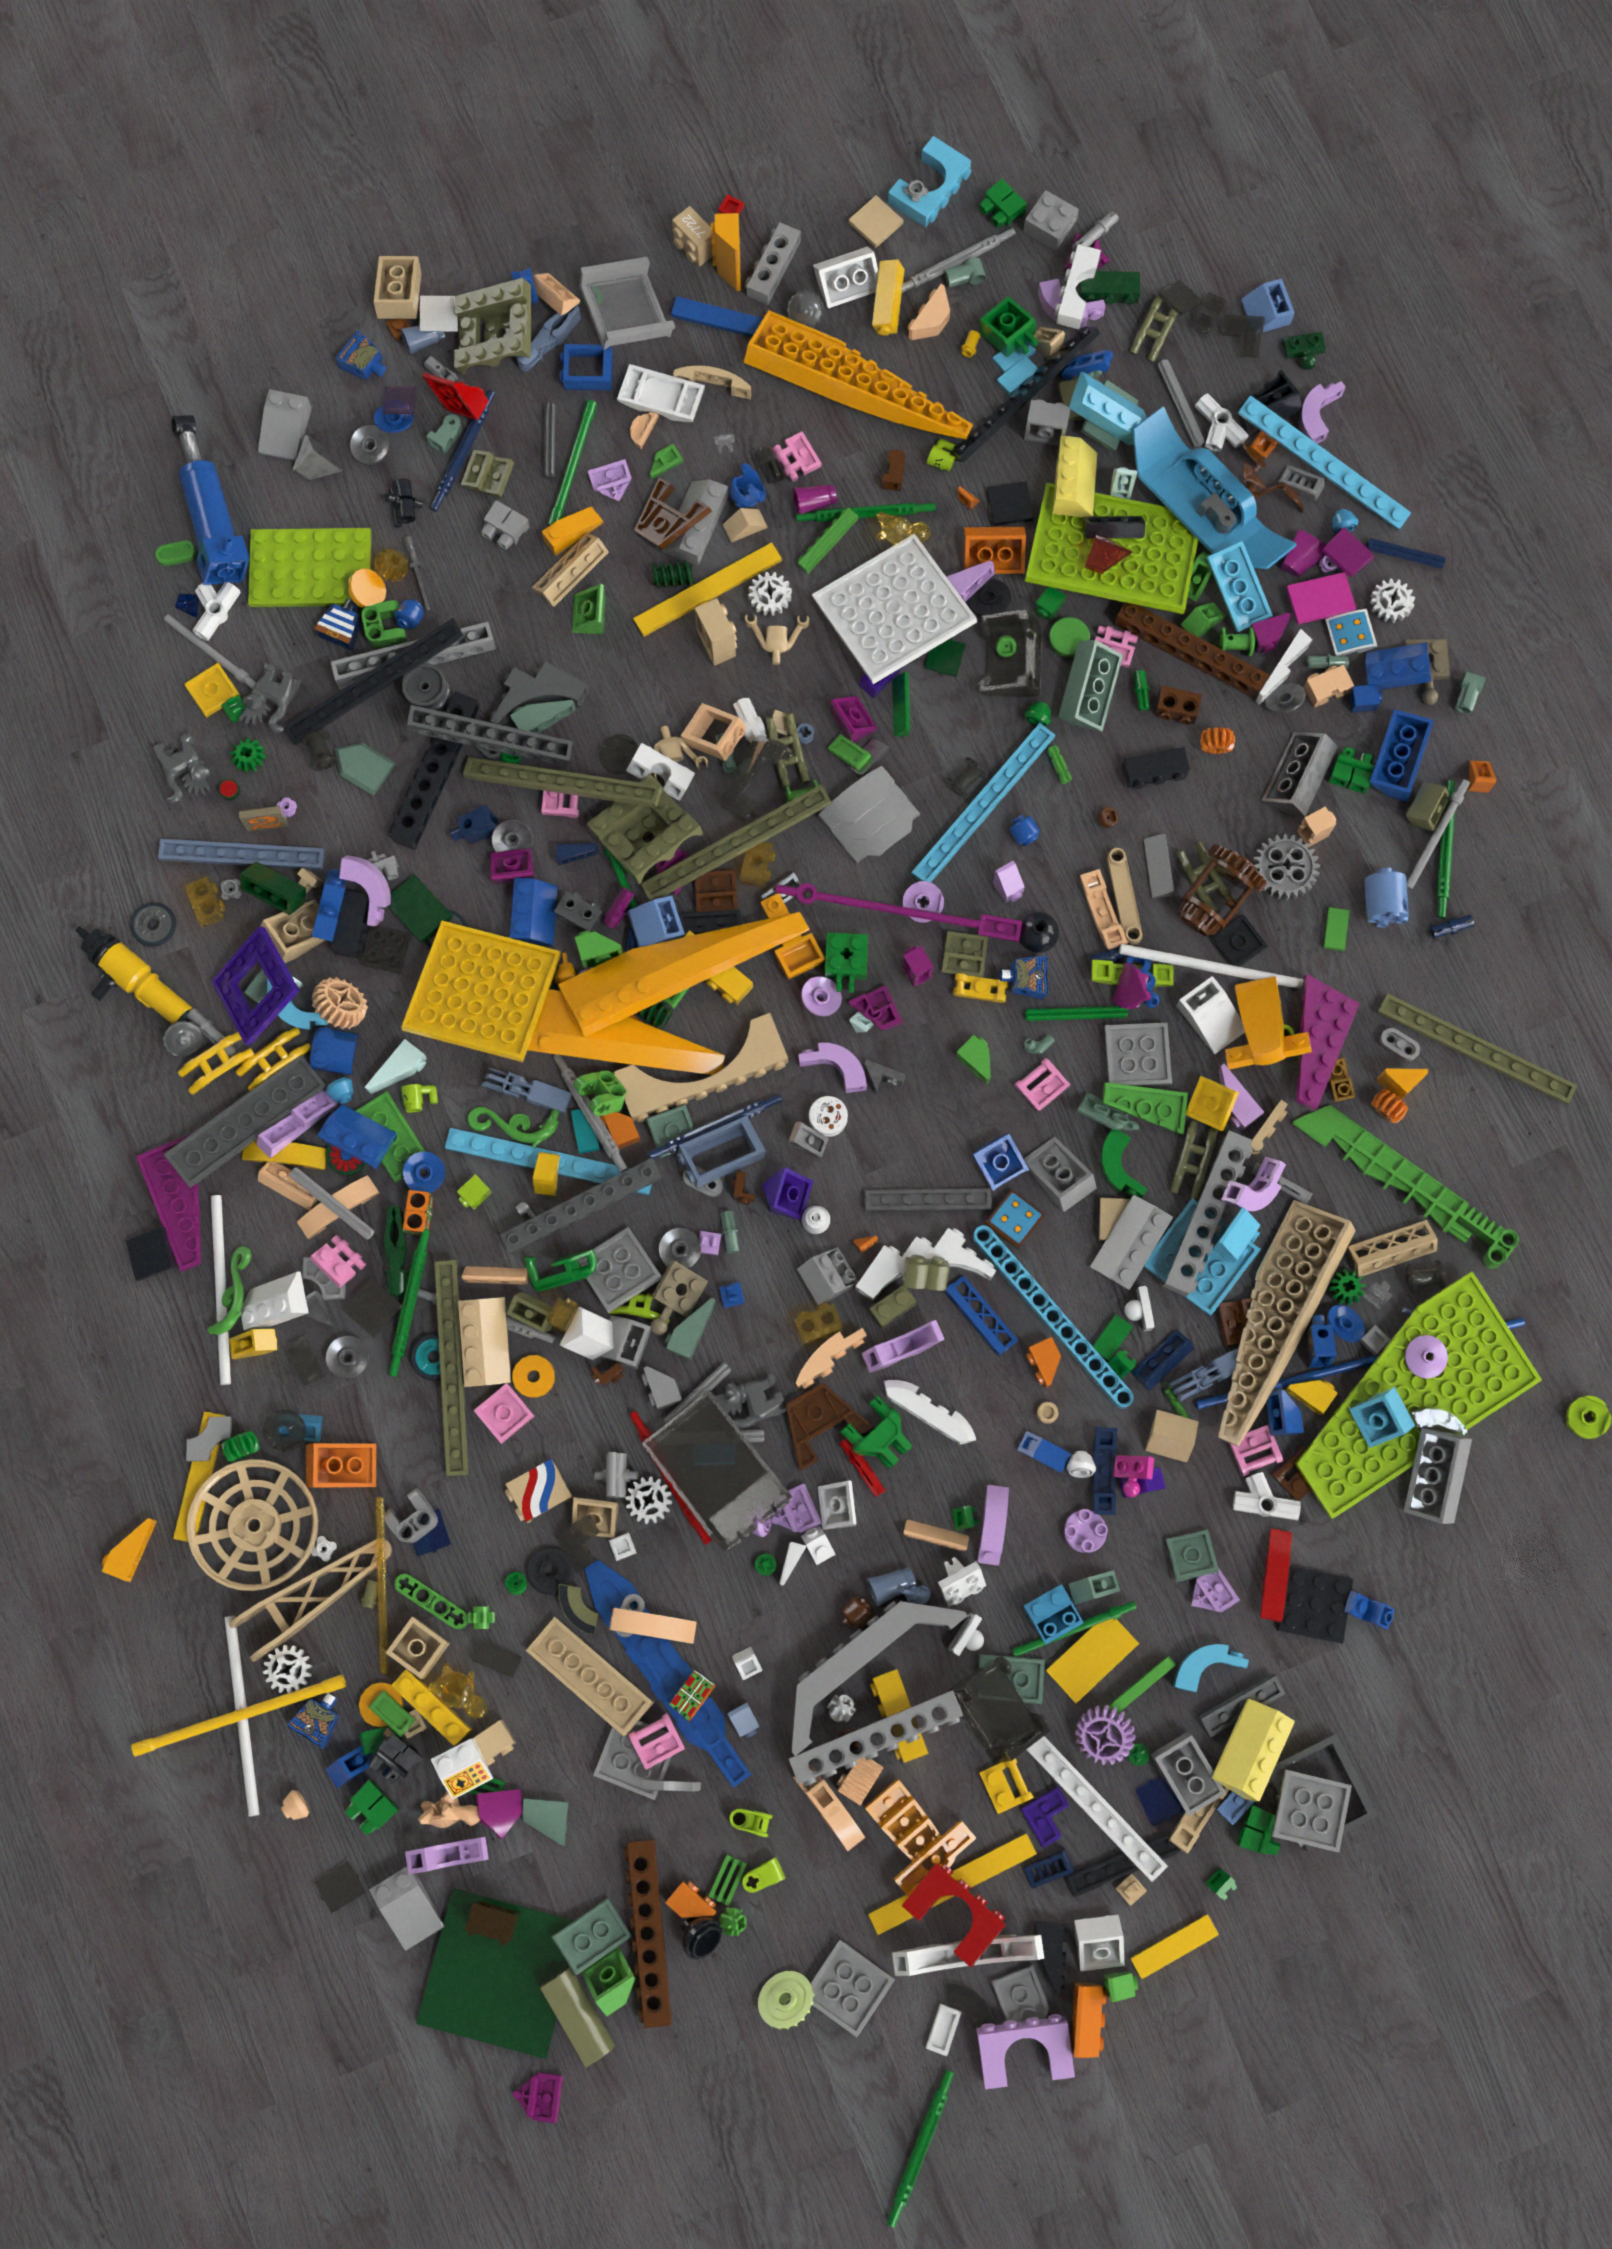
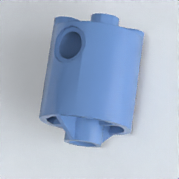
(1386, 897)

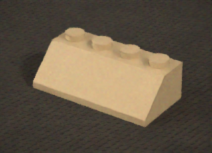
(484, 1341)

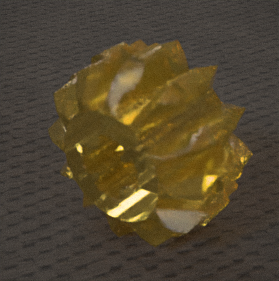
(391, 564)

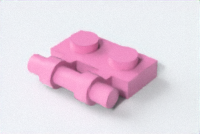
(802, 453)
(1123, 647)
(333, 1265)

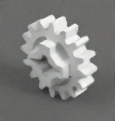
(778, 590)
(1382, 600)
(640, 1496)
(282, 1660)

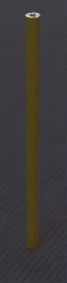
(381, 1584)

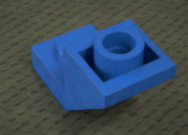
(1044, 1451)
(1369, 1610)

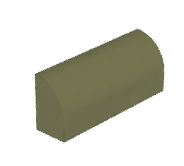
(577, 2016)

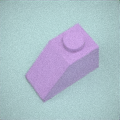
(1008, 882)

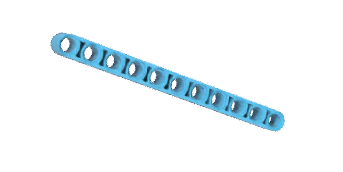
(1054, 1327)

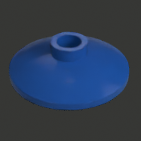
(392, 422)
(435, 1172)
(1346, 1323)

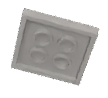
(1138, 1054)
(621, 1270)
(622, 1765)
(1311, 1811)
(849, 1988)

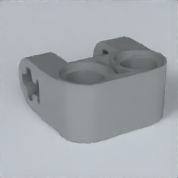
(413, 1521)

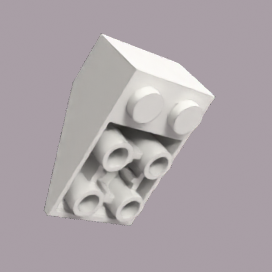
(1211, 1015)

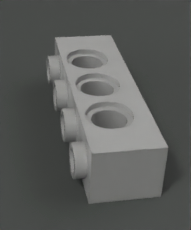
(764, 290)

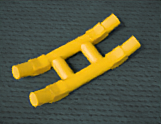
(275, 1045)
(213, 1074)

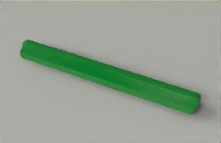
(1075, 1013)

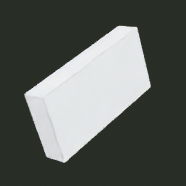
(943, 2029)

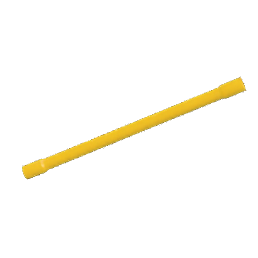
(325, 1686)

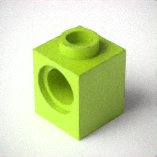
(473, 1192)

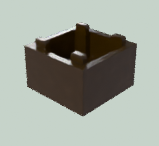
(492, 1921)

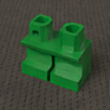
(1003, 204)
(1360, 769)
(378, 1814)
(1255, 1840)

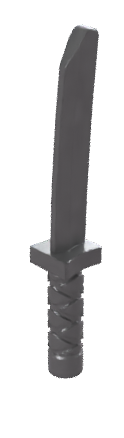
(415, 565)

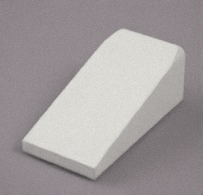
(793, 1555)

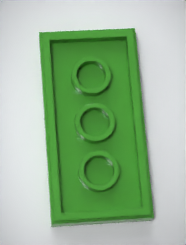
(386, 1113)

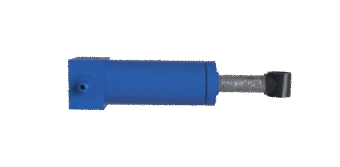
(221, 552)

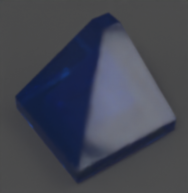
(188, 603)

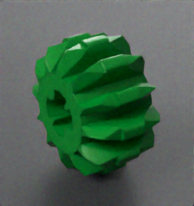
(253, 760)
(1351, 1295)
(240, 1446)

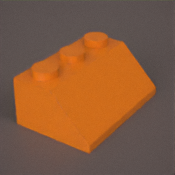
(997, 544)
(1087, 2020)

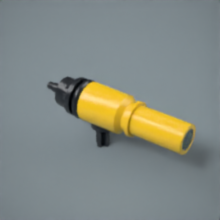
(130, 973)

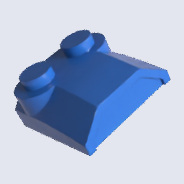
(333, 1051)
(999, 1160)

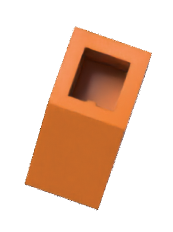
(621, 1129)
(1045, 1359)
(689, 1903)

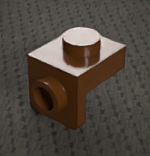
(738, 1185)
(613, 1375)

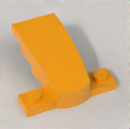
(1264, 1027)
(915, 1834)

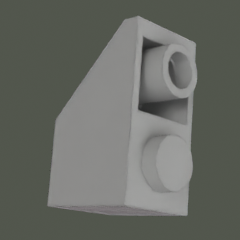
(663, 1388)

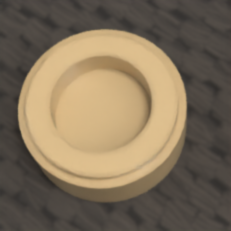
(1047, 1412)

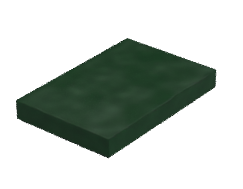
(418, 908)

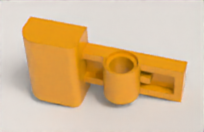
(797, 953)

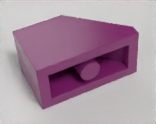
(1269, 632)

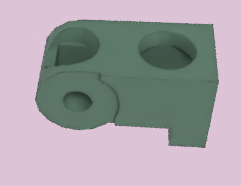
(446, 434)

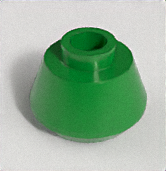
(1038, 713)

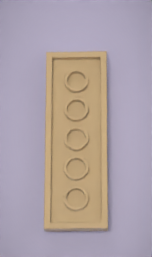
(589, 1676)

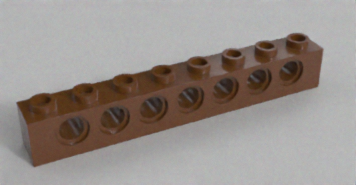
(1192, 649)
(649, 2016)

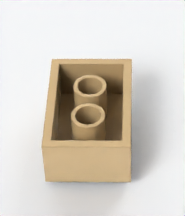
(397, 287)
(716, 631)

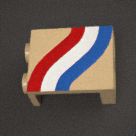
(538, 1491)

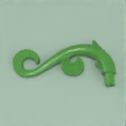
(517, 1120)
(233, 1292)

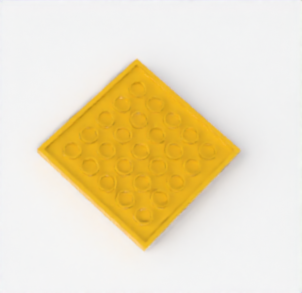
(481, 991)

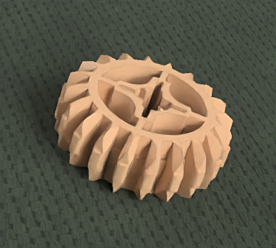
(339, 1003)

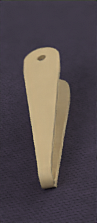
(282, 1596)

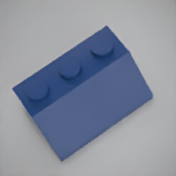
(1398, 666)
(533, 911)
(357, 1136)

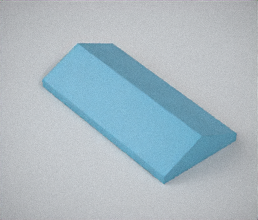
(1239, 586)

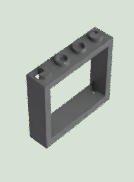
(1347, 1769)

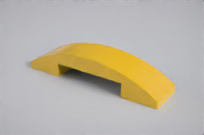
(292, 1154)

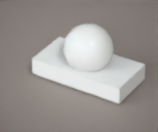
(1141, 1309)
(967, 1636)

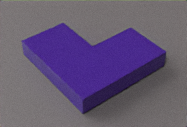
(1039, 1814)

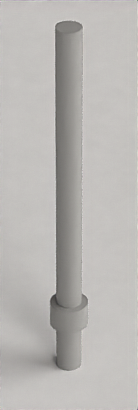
(239, 674)
(1455, 800)

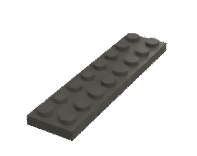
(244, 1121)

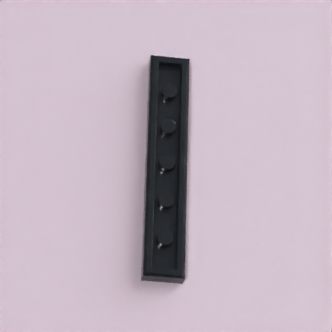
(1116, 1866)

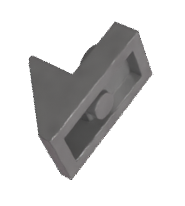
(878, 1072)
(808, 1140)

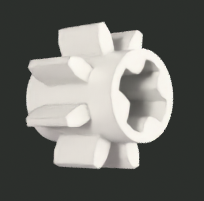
(841, 1708)

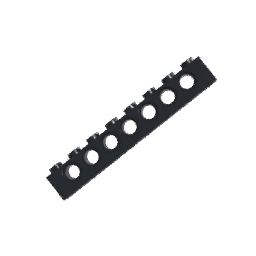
(411, 835)

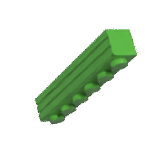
(828, 540)

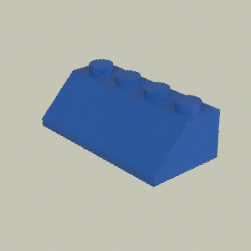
(1401, 754)

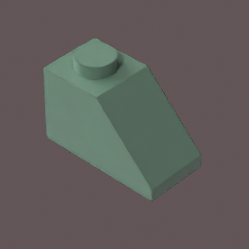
(1094, 1587)

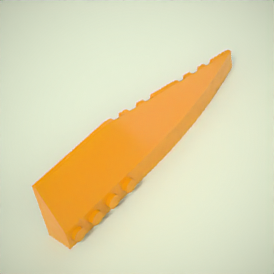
(666, 968)
(622, 1042)

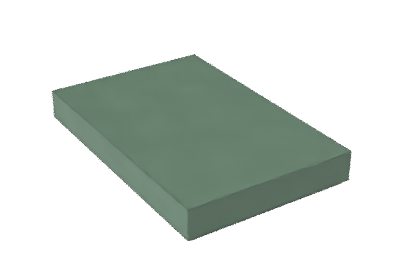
(1100, 435)
(1026, 1676)
(591, 1936)

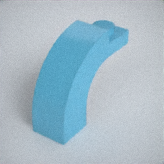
(296, 1017)
(1193, 1664)

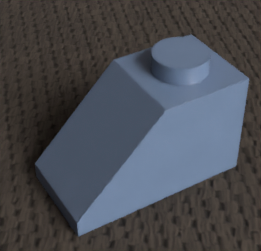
(744, 1721)

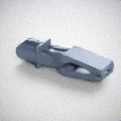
(550, 336)
(538, 1093)
(1200, 1380)

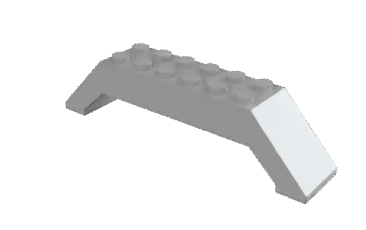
(856, 1654)

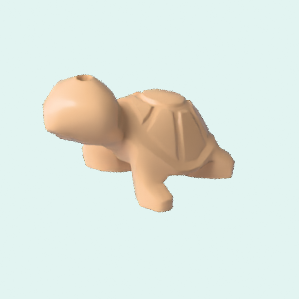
(448, 1812)

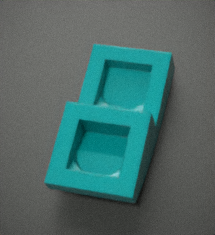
(585, 1136)

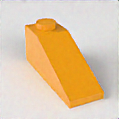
(570, 529)
(125, 1557)

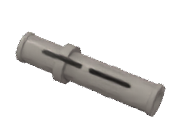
(1100, 229)
(209, 1030)
(1297, 1192)

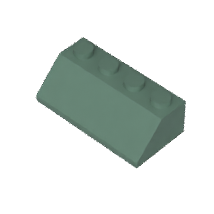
(1090, 685)

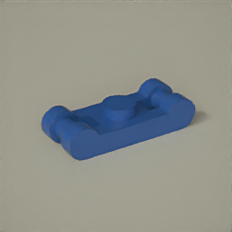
(1088, 364)

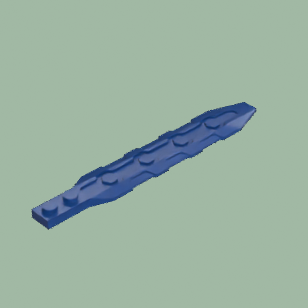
(666, 1673)

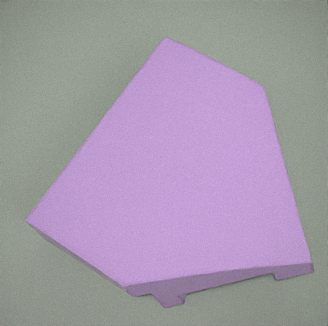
(611, 479)
(799, 1513)
(1214, 1593)

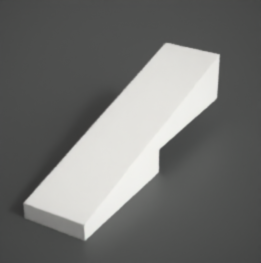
(1281, 672)

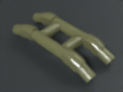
(1159, 336)
(794, 740)
(1193, 873)
(1200, 1171)

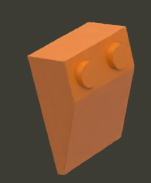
(340, 1465)

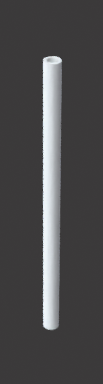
(1207, 965)
(220, 1286)
(243, 1726)

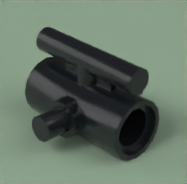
(402, 502)

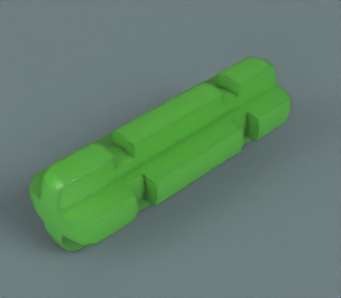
(1059, 764)

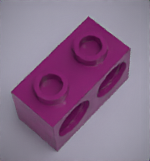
(917, 965)

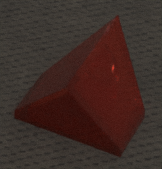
(1105, 554)

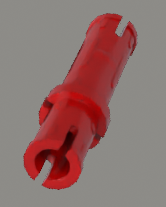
(863, 1468)

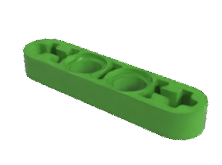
(433, 1599)
(1142, 1684)

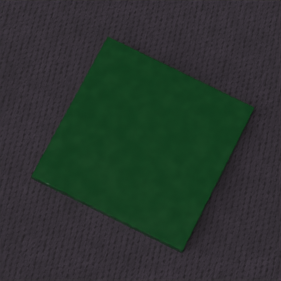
(493, 1988)

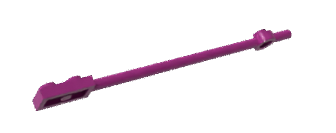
(988, 925)

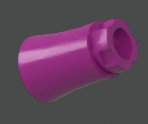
(813, 498)

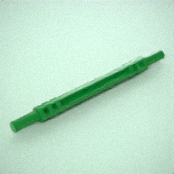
(868, 512)
(1445, 860)
(409, 1303)
(920, 2148)

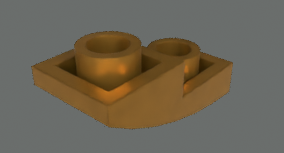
(1340, 1083)

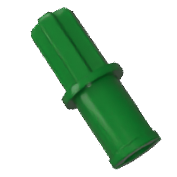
(1141, 689)

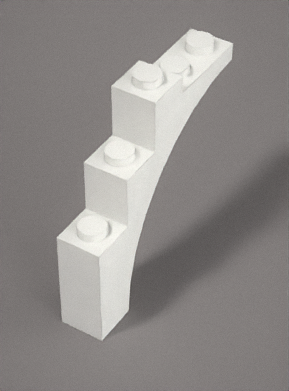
(890, 1265)
(942, 1956)

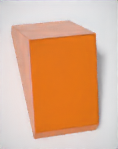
(1481, 776)

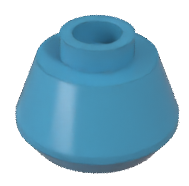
(1344, 519)
(340, 1090)

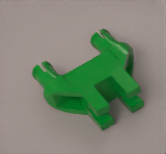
(883, 1435)

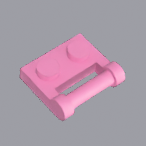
(553, 805)
(1047, 1089)
(1255, 1442)
(660, 1748)

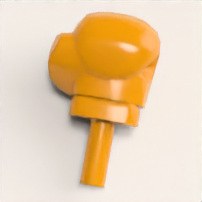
(565, 970)

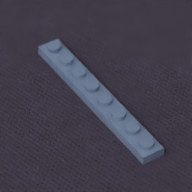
(241, 854)

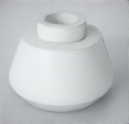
(817, 1225)
(1081, 1465)

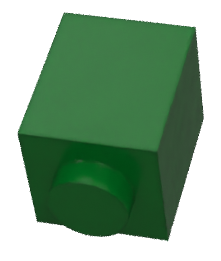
(1049, 603)

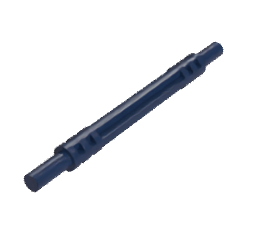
(460, 455)
(750, 1111)

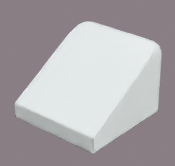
(747, 1663)

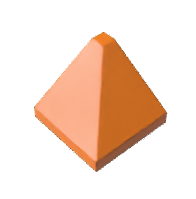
(1264, 444)
(967, 498)
(865, 1243)

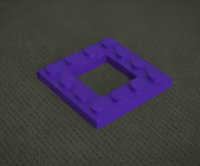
(253, 1022)

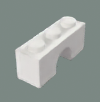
(650, 761)

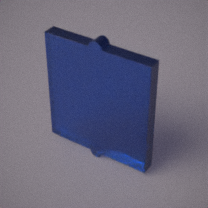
(434, 1539)
(1158, 1801)

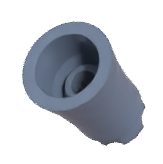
(417, 340)
(890, 1585)

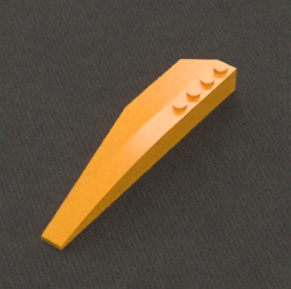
(842, 375)

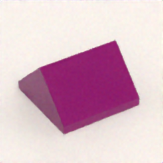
(1348, 552)
(852, 718)
(511, 865)

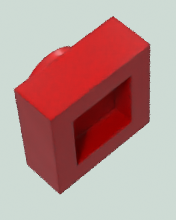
(731, 205)

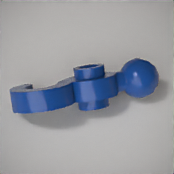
(1154, 1001)

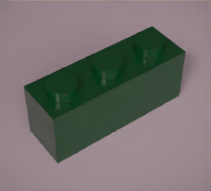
(1111, 287)
(273, 888)

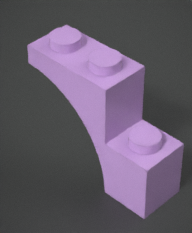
(902, 1347)

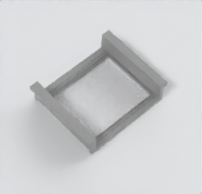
(623, 302)

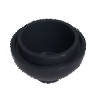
(1035, 940)
(700, 1936)

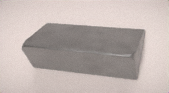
(877, 751)
(788, 879)

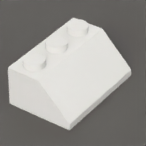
(847, 276)
(274, 1303)

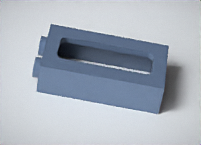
(714, 1138)

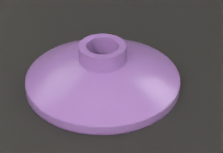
(826, 990)
(1416, 1356)

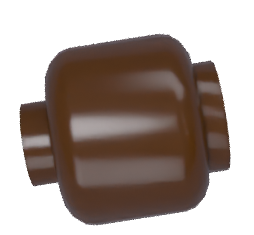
(857, 1612)

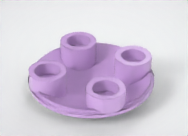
(1085, 1531)

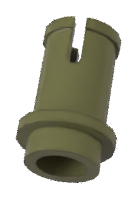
(370, 1595)

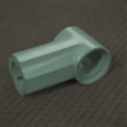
(971, 272)
(1470, 689)

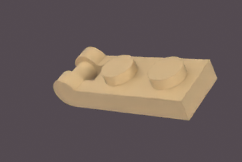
(1267, 1128)

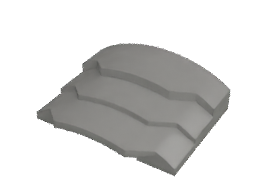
(869, 815)

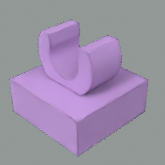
(709, 1242)

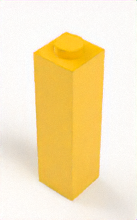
(888, 297)

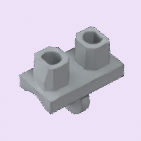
(385, 865)

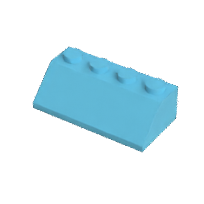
(1106, 408)

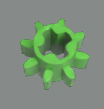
(481, 1617)
(732, 1921)

